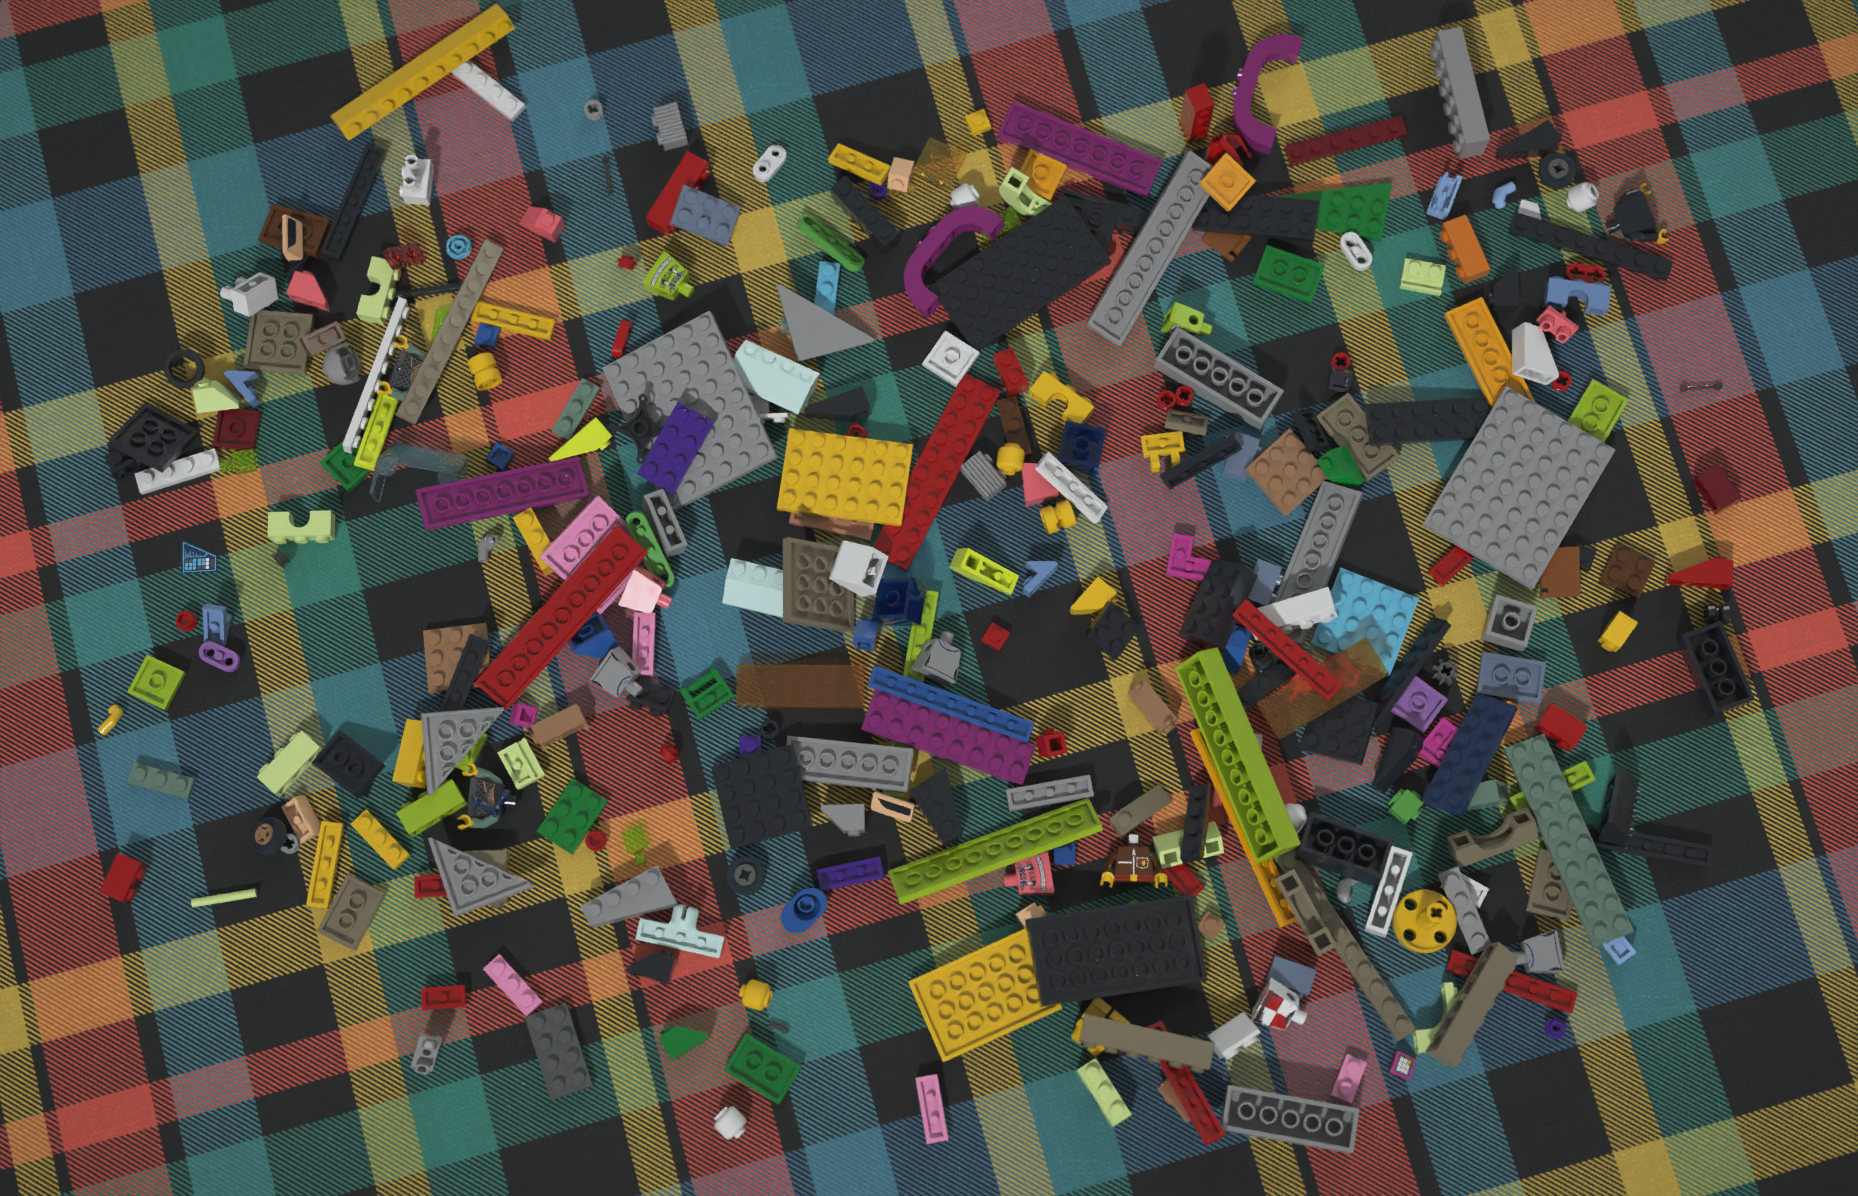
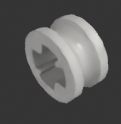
(592, 104)
(296, 845)

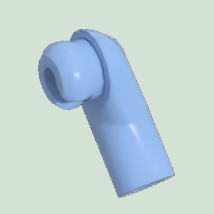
(1500, 194)

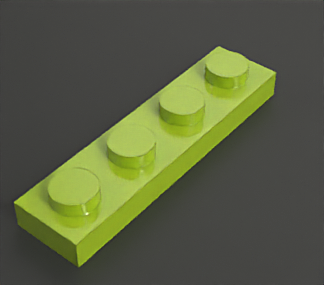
(1575, 777)

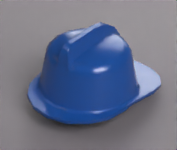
(803, 910)

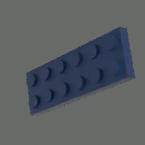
(1469, 754)

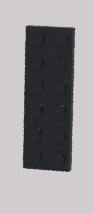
(1261, 218)
(1425, 420)

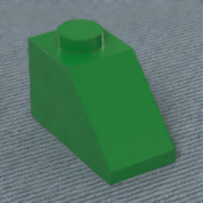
(1341, 468)
(681, 1040)

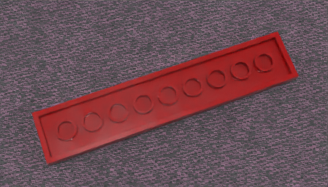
(938, 469)
(561, 617)

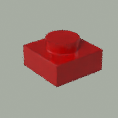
(995, 637)

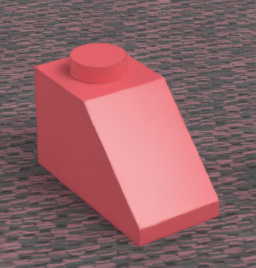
(543, 223)
(307, 290)

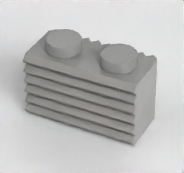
(670, 126)
(983, 475)

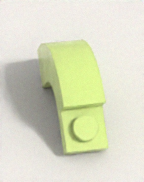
(1019, 196)
(1423, 1038)

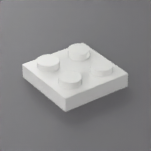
(950, 358)

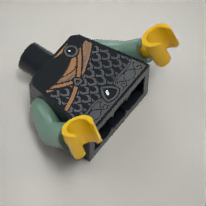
(404, 371)
(488, 789)

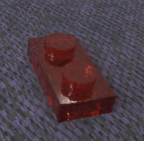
(404, 256)

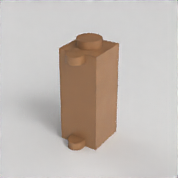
(1152, 707)
(558, 726)

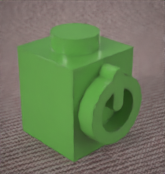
(1405, 805)

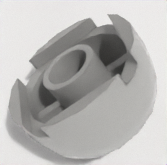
(342, 364)

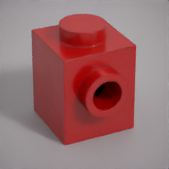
(1051, 743)

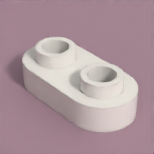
(770, 162)
(1358, 251)

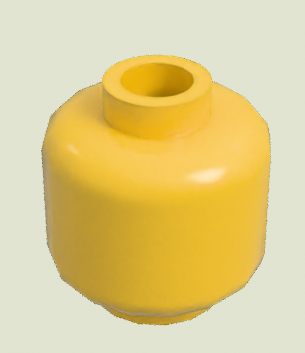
(1010, 458)
(756, 995)

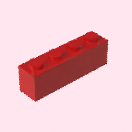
(1196, 113)
(690, 172)

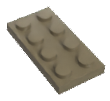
(1347, 427)

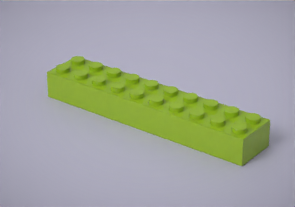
(1237, 755)

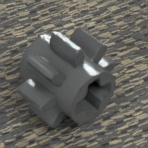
(1443, 677)

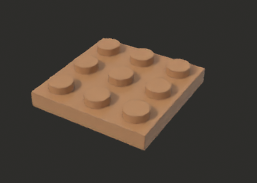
(1286, 472)
(444, 650)

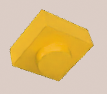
(978, 122)

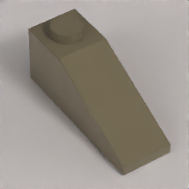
(1139, 811)

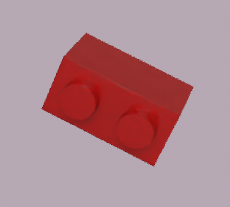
(1010, 372)
(1561, 727)
(123, 878)

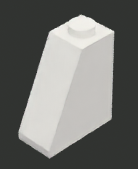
(1532, 355)

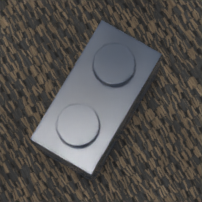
(1239, 461)
(1267, 579)
(1292, 975)

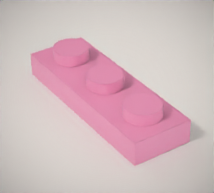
(644, 642)
(513, 985)
(931, 1109)

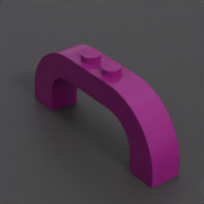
(1276, 47)
(937, 240)

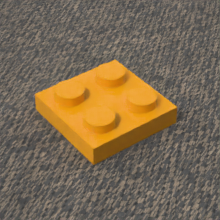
(1043, 174)
(1226, 182)

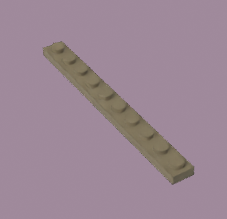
(449, 332)
(1351, 952)

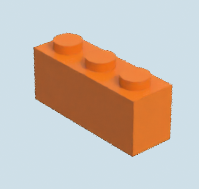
(1464, 249)

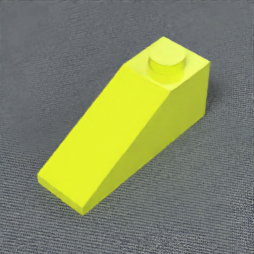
(588, 439)
(983, 570)

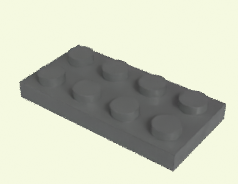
(559, 1051)

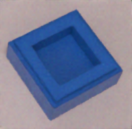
(500, 456)

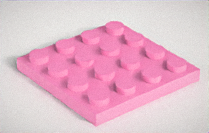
(581, 538)

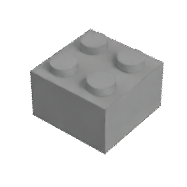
(1509, 623)

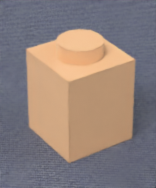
(900, 174)

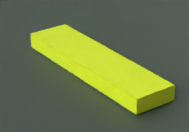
(376, 432)

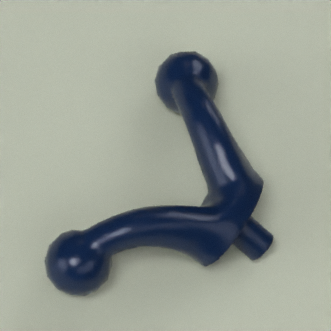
(492, 810)

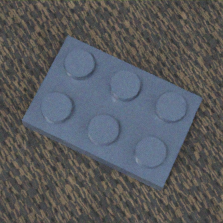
(704, 215)
(1511, 678)

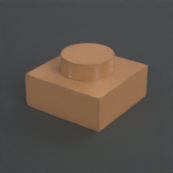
(1210, 926)

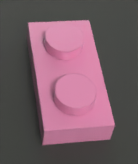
(1348, 1078)

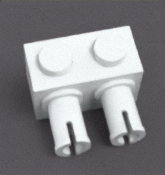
(417, 180)
(251, 294)

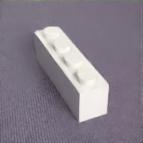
(1301, 611)
(1388, 892)

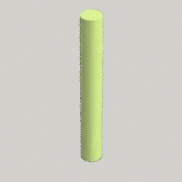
(226, 897)

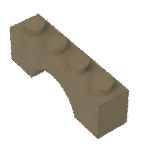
(1515, 831)
(1305, 912)

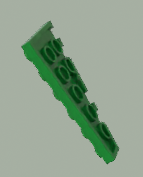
(1351, 209)

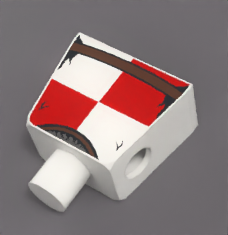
(1277, 1006)

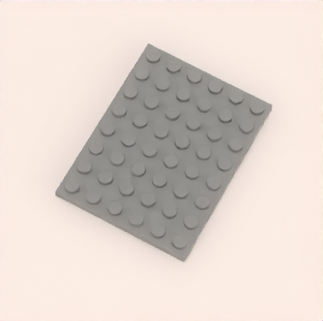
(698, 371)
(1518, 487)

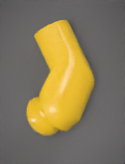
(111, 721)

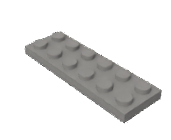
(853, 763)

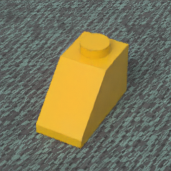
(1094, 598)
(1617, 632)

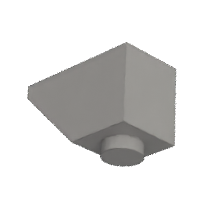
(847, 817)

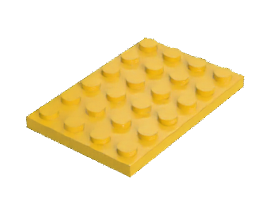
(845, 477)
(980, 996)

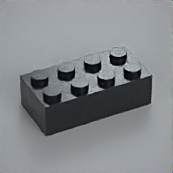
(1219, 596)
(1715, 669)
(1344, 849)

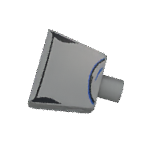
(939, 659)
(618, 674)
(1541, 954)

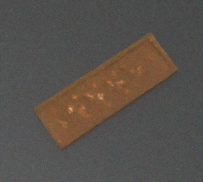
(800, 686)
(1301, 703)

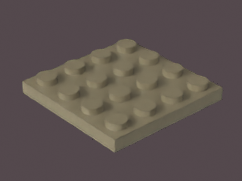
(807, 590)

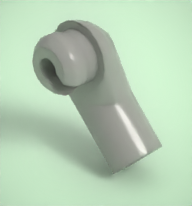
(485, 546)
(1344, 889)

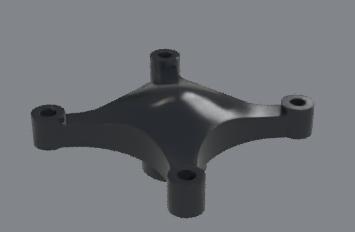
(639, 428)

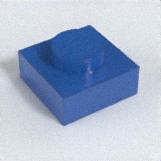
(487, 336)
(1065, 854)

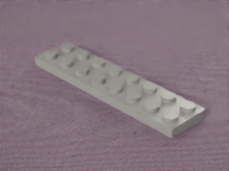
(1319, 545)

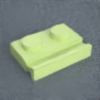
(1422, 277)
(521, 764)

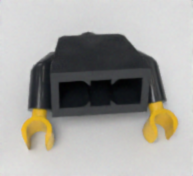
(1635, 218)

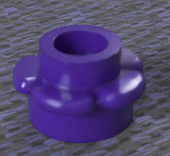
(877, 196)
(1550, 1032)

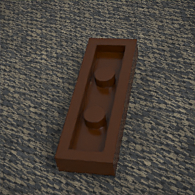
(1013, 423)

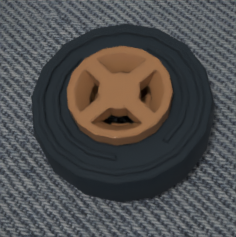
(268, 836)

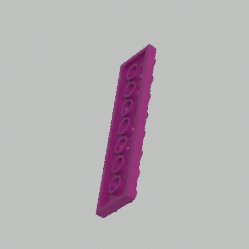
(1080, 149)
(501, 493)
(948, 737)

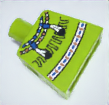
(668, 278)
(1186, 319)

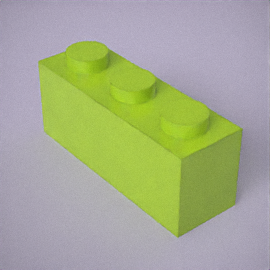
(431, 809)

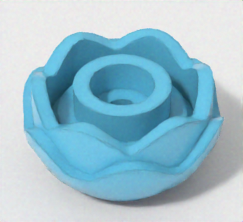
(456, 241)

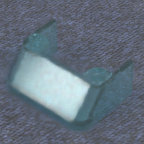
(449, 465)

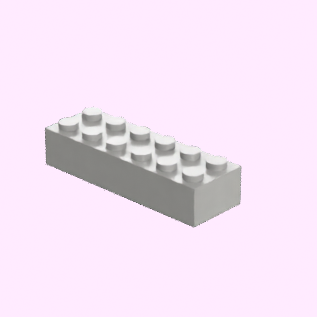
(1459, 93)
(1218, 378)
(1289, 1119)

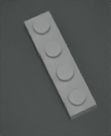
(1049, 793)
(1464, 909)

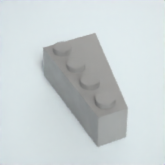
(631, 899)

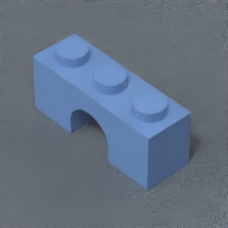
(1594, 296)

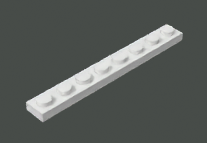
(379, 367)

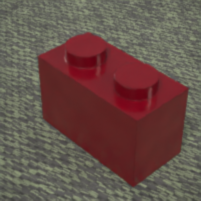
(1717, 488)

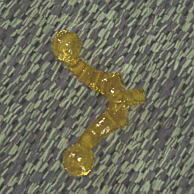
(891, 192)

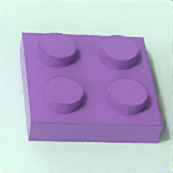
(1419, 705)

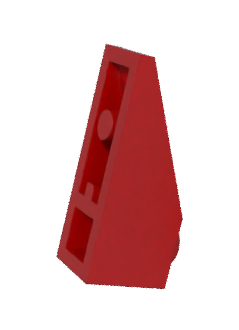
(1713, 573)

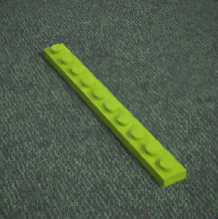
(918, 637)

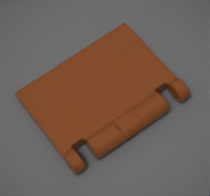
(1226, 243)
(1562, 574)

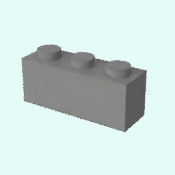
(664, 523)

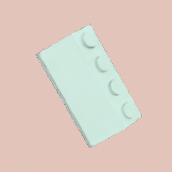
(775, 377)
(754, 587)

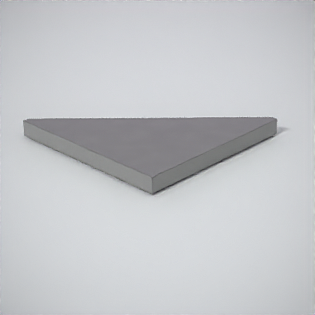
(816, 330)
(449, 738)
(471, 881)

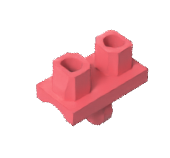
(1557, 323)

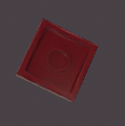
(236, 429)

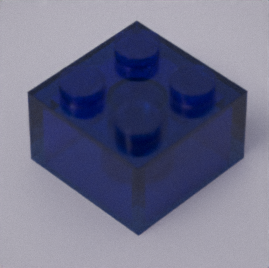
(1081, 447)
(899, 602)

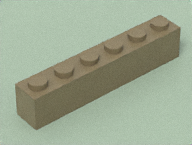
(1472, 1004)
(1146, 1042)

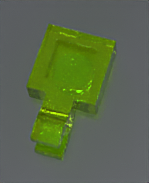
(242, 462)
(634, 842)

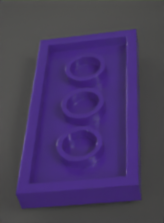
(675, 448)

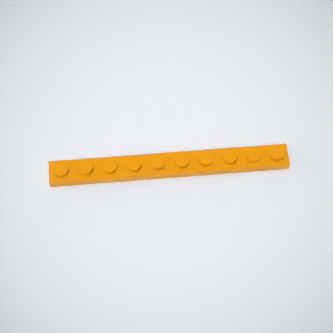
(1264, 871)

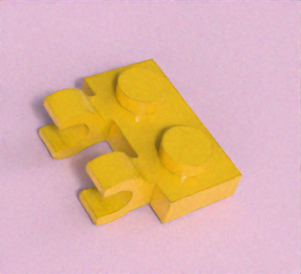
(1162, 445)

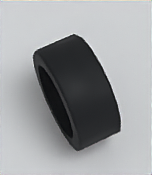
(184, 353)

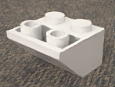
(858, 568)
(1233, 1035)

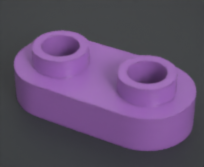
(220, 656)

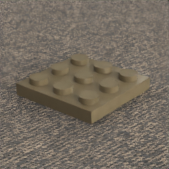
(276, 344)

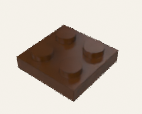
(1627, 571)

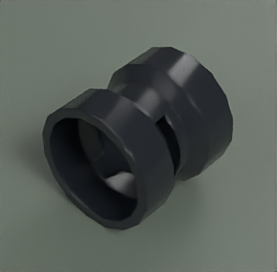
(1716, 613)
(1261, 657)

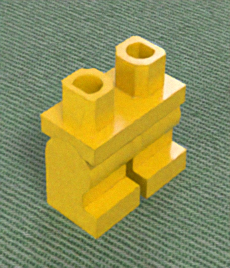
(1099, 1009)

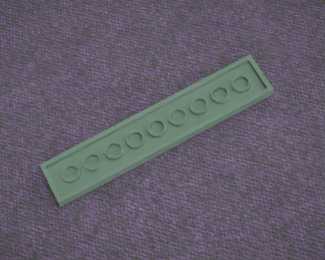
(1568, 841)

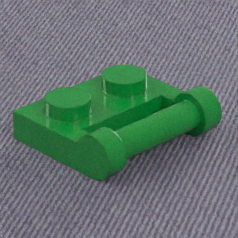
(711, 698)

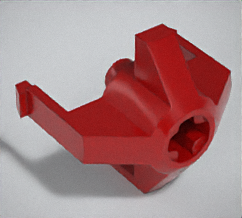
(1224, 144)

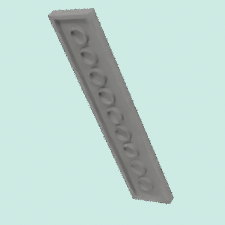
(1151, 251)

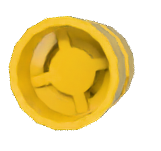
(485, 373)
(1057, 516)

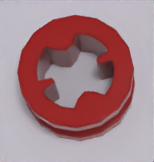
(1340, 356)
(1559, 387)
(1182, 402)
(1161, 404)

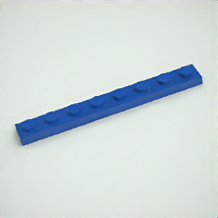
(950, 704)

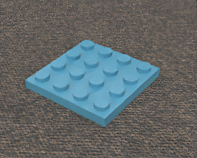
(1367, 611)

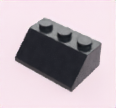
(1619, 807)

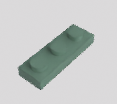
(576, 409)
(161, 781)

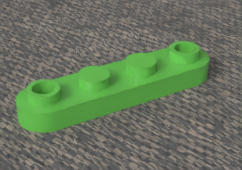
(830, 242)
(655, 559)

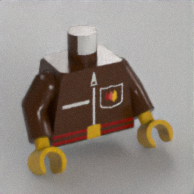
(1133, 865)

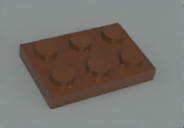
(314, 229)

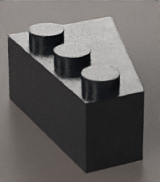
(938, 807)

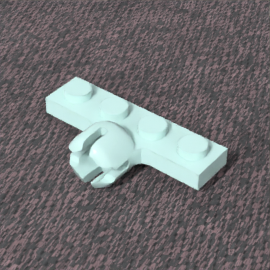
(681, 933)

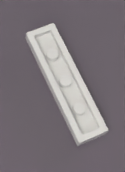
(489, 90)
(178, 471)
(1071, 487)

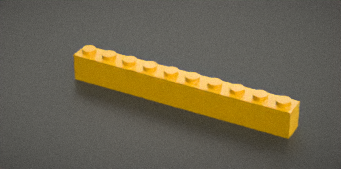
(422, 72)

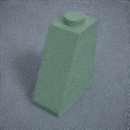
(1489, 794)

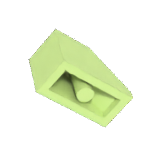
(214, 396)

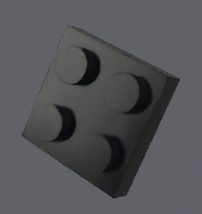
(1111, 630)

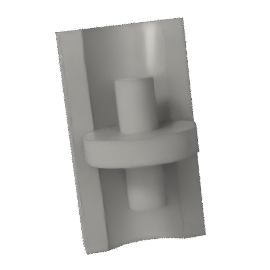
(425, 1053)

